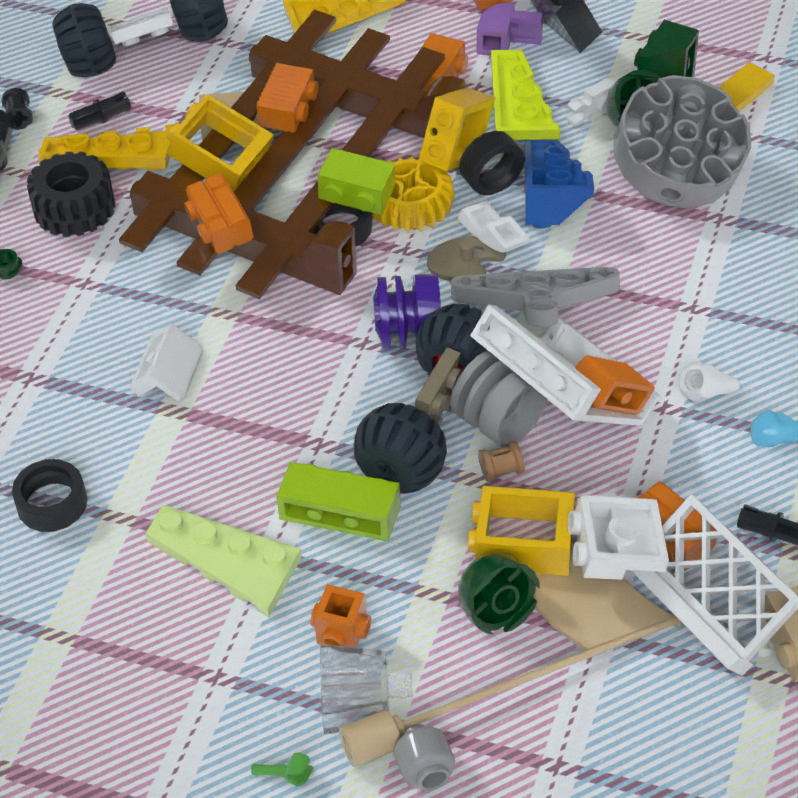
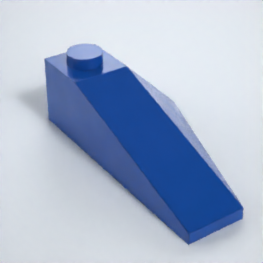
(553, 183)

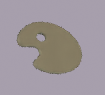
(458, 258)

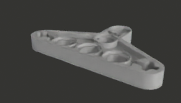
(536, 292)

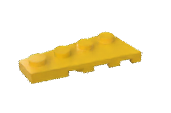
(345, 11)
(138, 150)

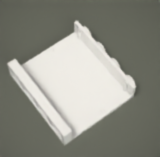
(551, 365)

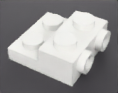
(617, 536)

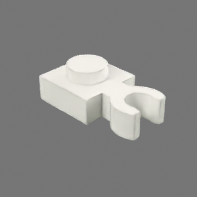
(592, 105)

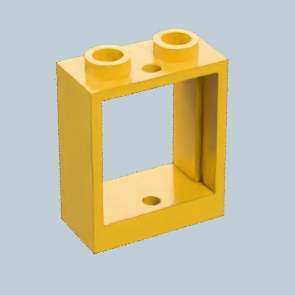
(448, 116)
(230, 124)
(526, 504)

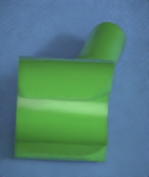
(295, 772)

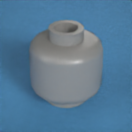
(424, 758)

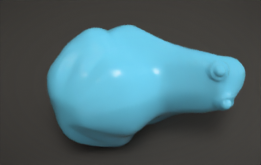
(773, 429)

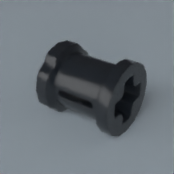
(16, 104)

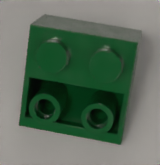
(669, 51)

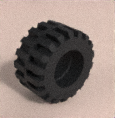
(71, 194)

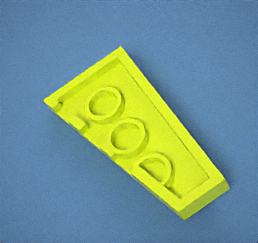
(519, 101)

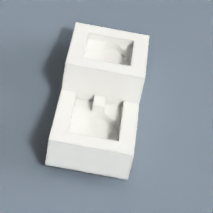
(491, 229)

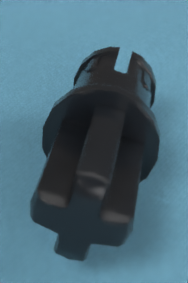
(99, 111)
(768, 524)

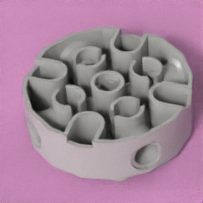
(681, 142)

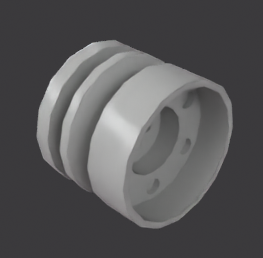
(496, 400)

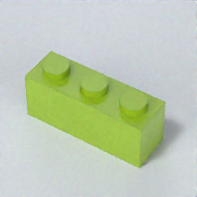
(339, 501)

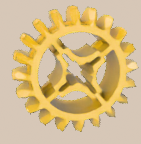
(419, 196)

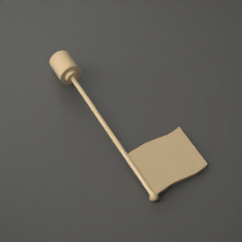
(585, 610)

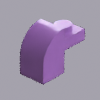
(503, 24)

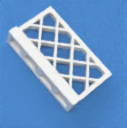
(697, 615)

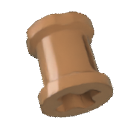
(501, 461)

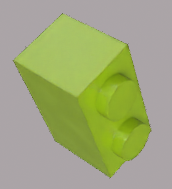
(356, 181)

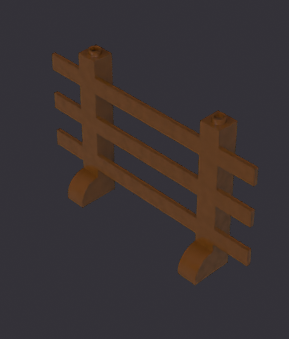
(290, 247)

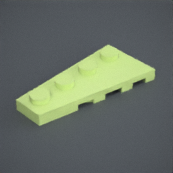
(239, 560)

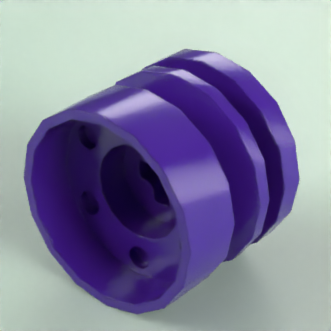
(404, 310)

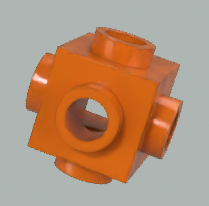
(340, 617)

